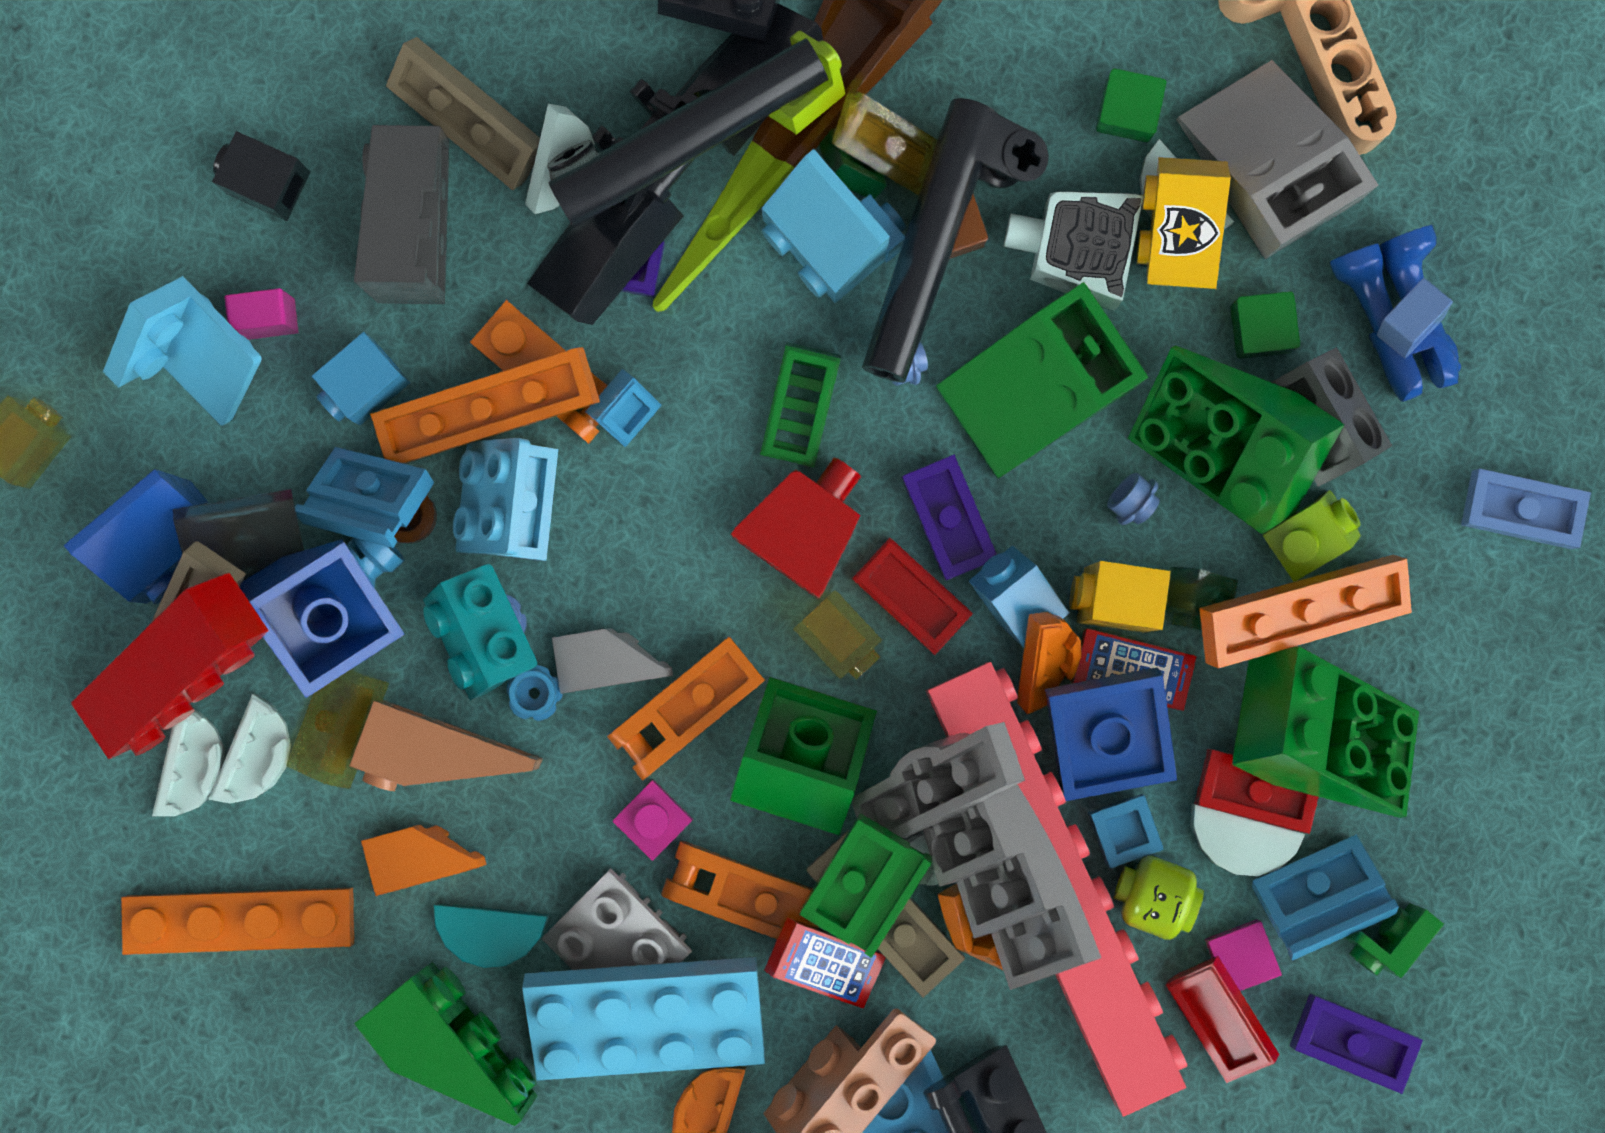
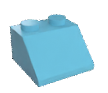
(824, 229)

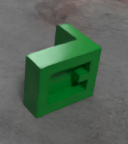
(1401, 942)

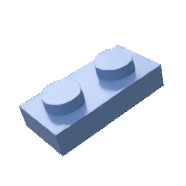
(1525, 509)

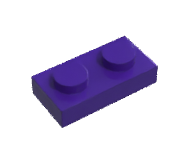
(949, 517)
(1356, 1043)

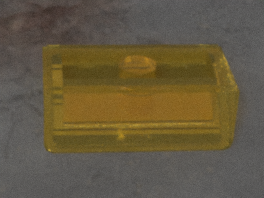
(884, 140)
(334, 728)

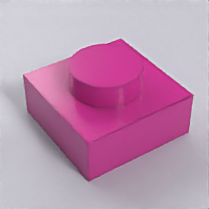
(652, 820)

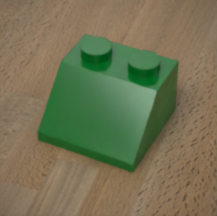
(804, 756)

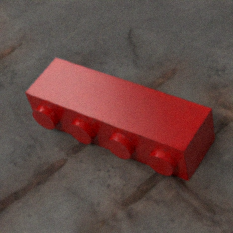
(170, 666)

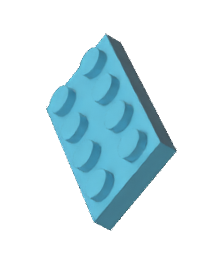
(644, 1018)

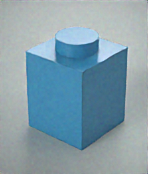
(359, 380)
(1013, 590)

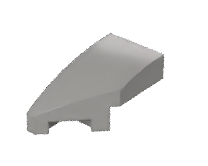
(603, 660)

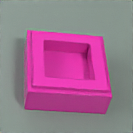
(1245, 954)

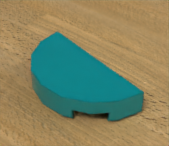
(488, 935)

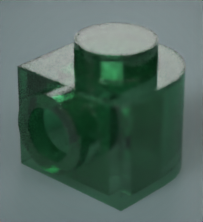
(1195, 589)

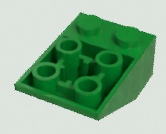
(1041, 380)
(1235, 436)
(1325, 733)
(439, 1043)

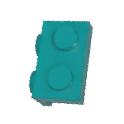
(478, 631)

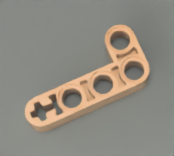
(1318, 50)

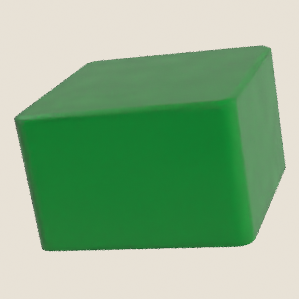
(1131, 105)
(1265, 325)

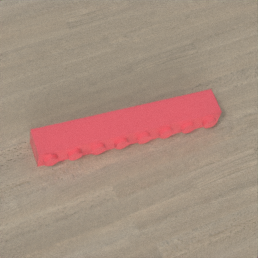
(1102, 994)

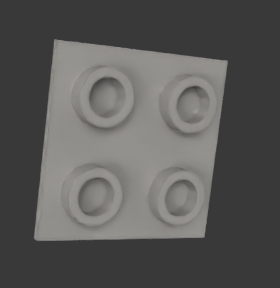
(615, 930)

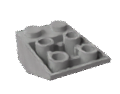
(1282, 154)

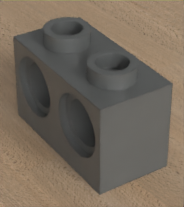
(1333, 388)

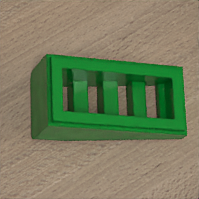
(813, 358)

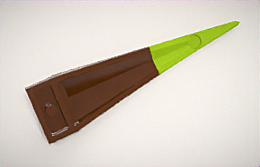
(869, 42)

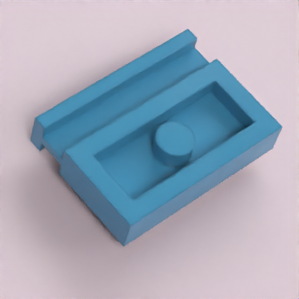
(364, 496)
(1324, 897)

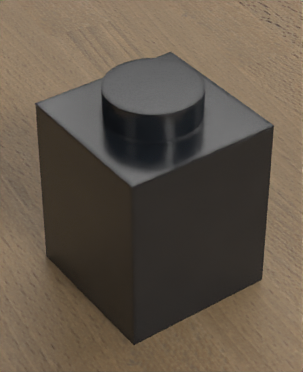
(260, 175)

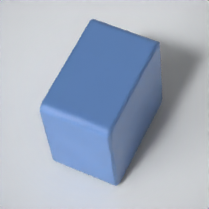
(1414, 318)

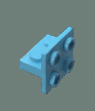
(505, 499)

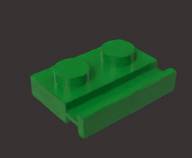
(865, 885)

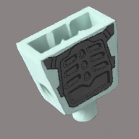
(1080, 242)

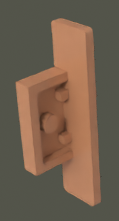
(846, 1084)

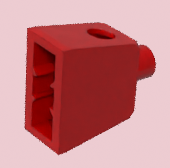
(803, 526)

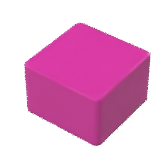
(262, 313)

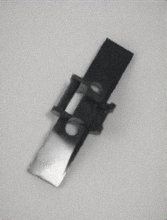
(604, 253)

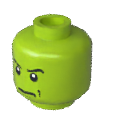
(1159, 897)

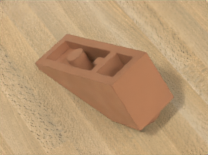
(419, 749)

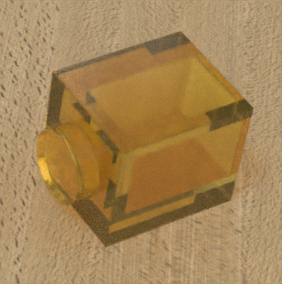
(28, 439)
(839, 637)

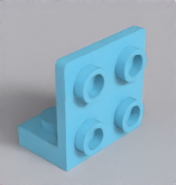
(189, 339)

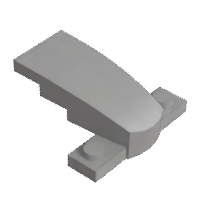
(989, 844)

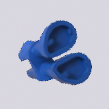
(1403, 261)

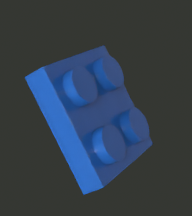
(1111, 734)

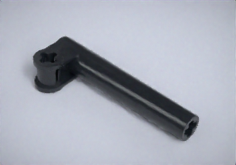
(970, 147)
(594, 181)

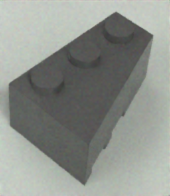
(404, 215)

